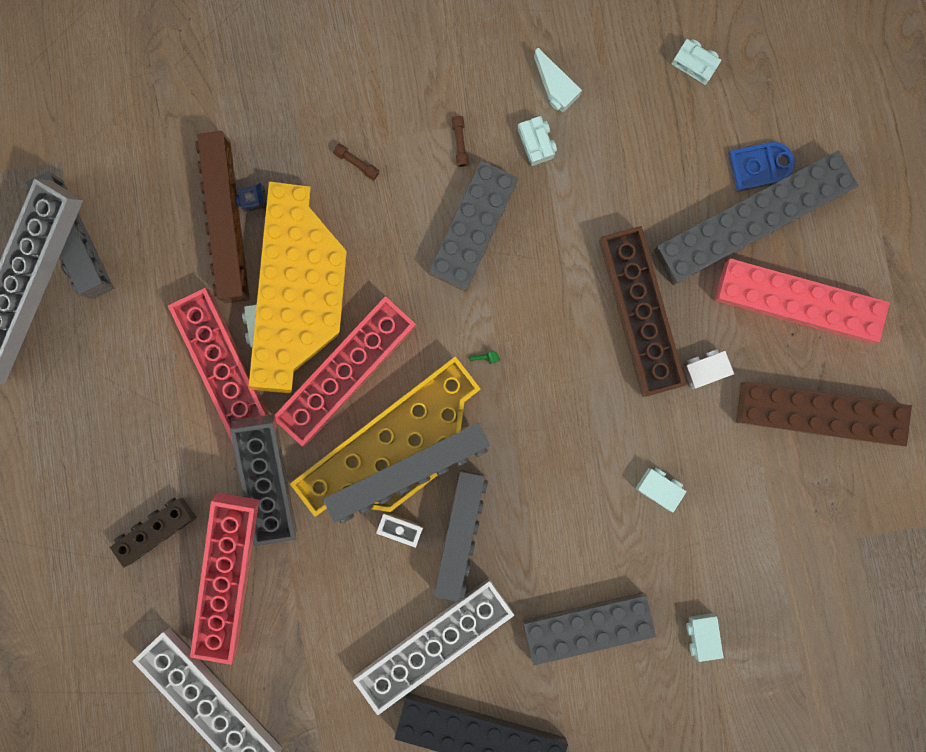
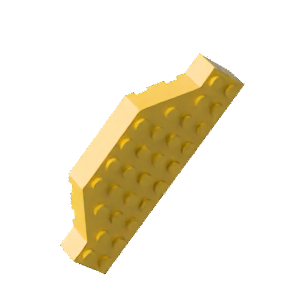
(296, 291)
(407, 427)

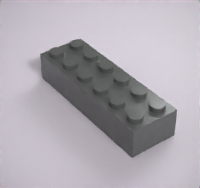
(473, 226)
(80, 255)
(264, 478)
(459, 536)
(589, 628)

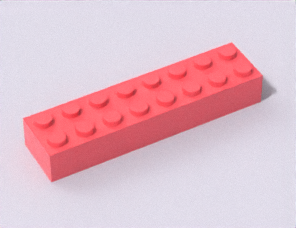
(801, 301)
(217, 358)
(344, 371)
(224, 578)

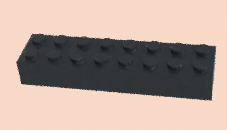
(456, 729)

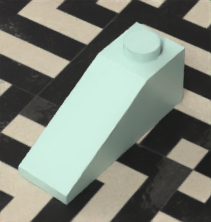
(558, 86)

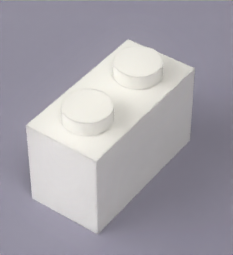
(707, 370)
(400, 529)

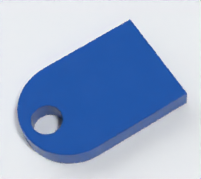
(759, 165)

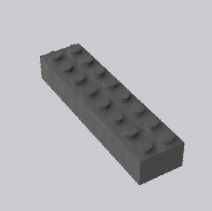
(406, 472)

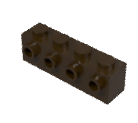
(152, 532)

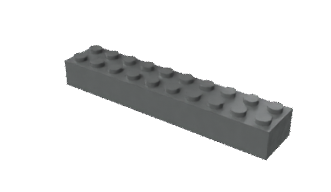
(755, 217)

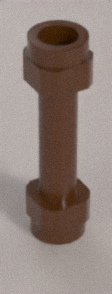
(458, 125)
(342, 152)

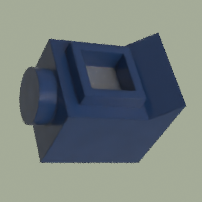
(251, 198)

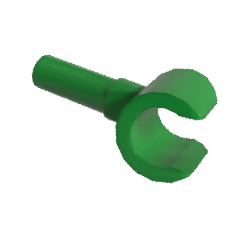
(493, 357)

